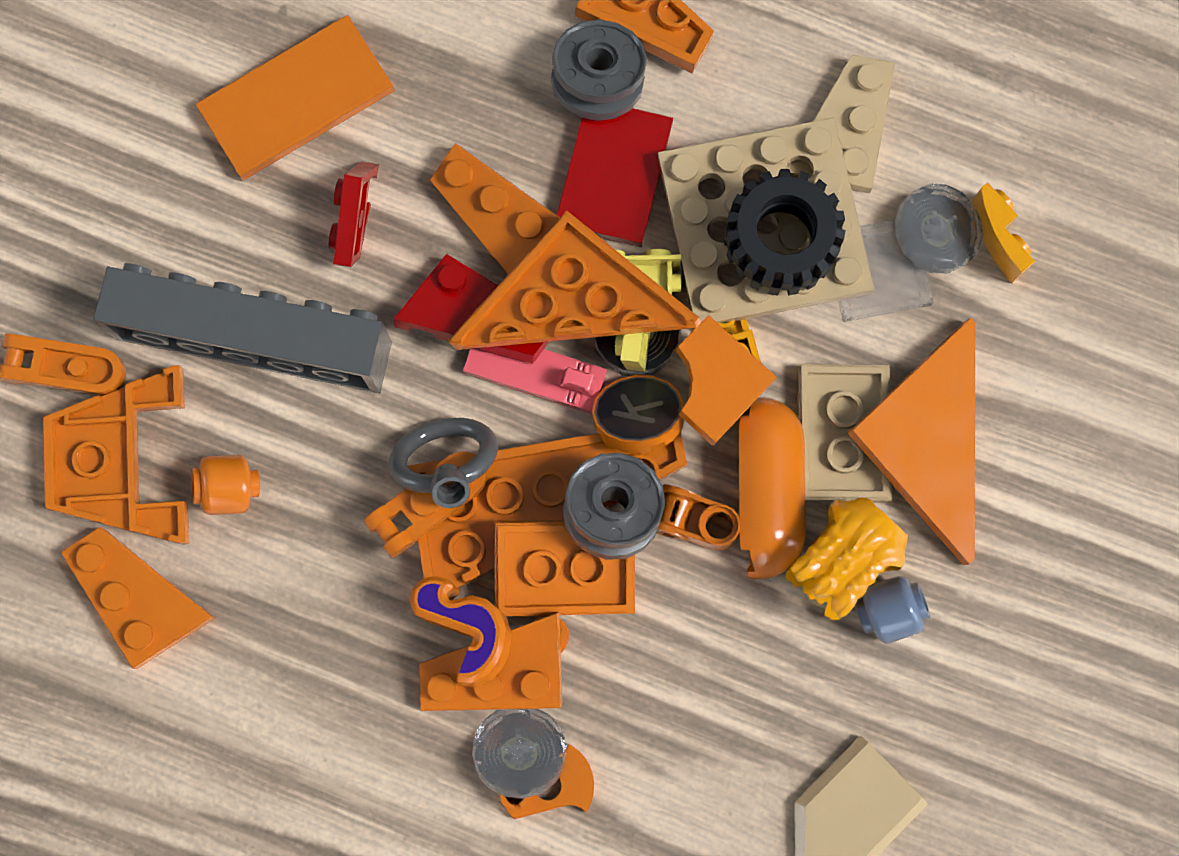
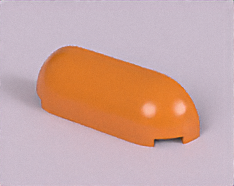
(771, 487)

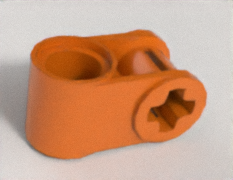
(692, 519)

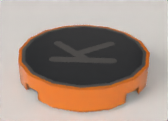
(638, 413)

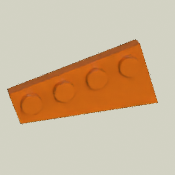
(492, 207)

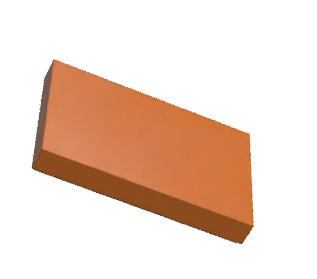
(547, 573)

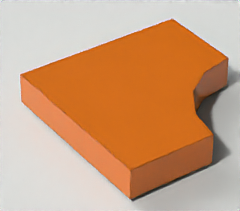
(722, 379)

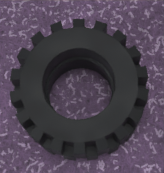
(789, 196)

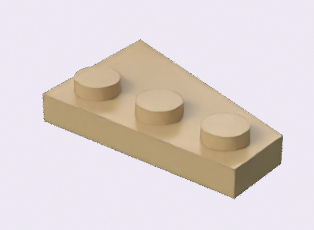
(860, 110)

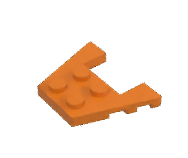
(95, 462)

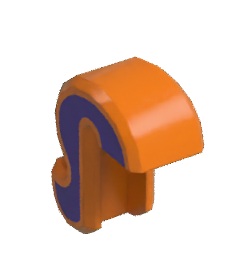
(471, 616)

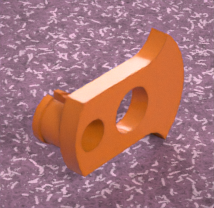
(576, 789)

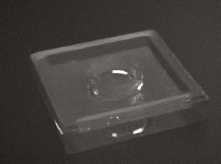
(895, 278)

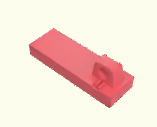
(548, 378)

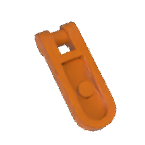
(62, 365)
(419, 509)

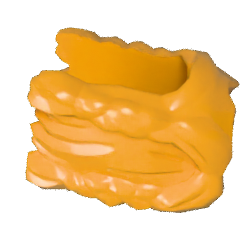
(849, 555)

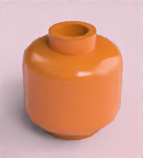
(224, 484)

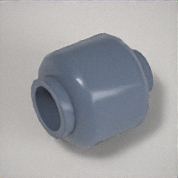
(893, 609)

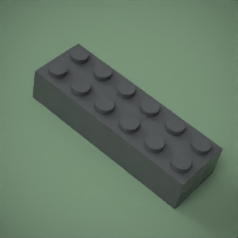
(244, 328)

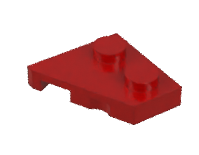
(351, 195)

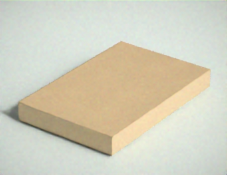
(828, 406)

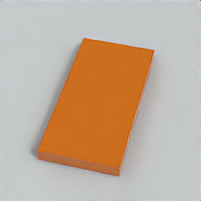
(295, 97)

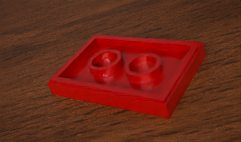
(616, 174)

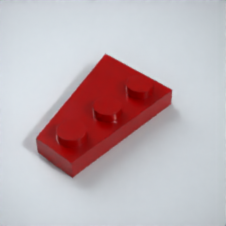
(448, 300)

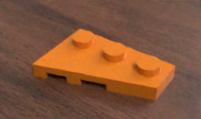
(663, 27)
(132, 598)
(527, 680)

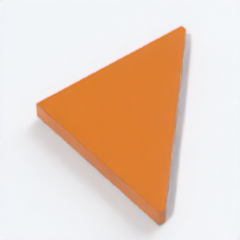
(571, 290)
(927, 440)

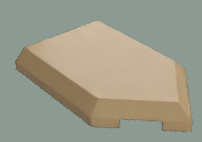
(854, 806)

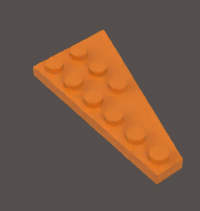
(520, 486)

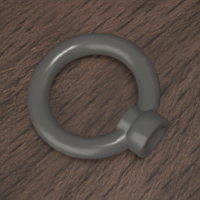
(444, 494)

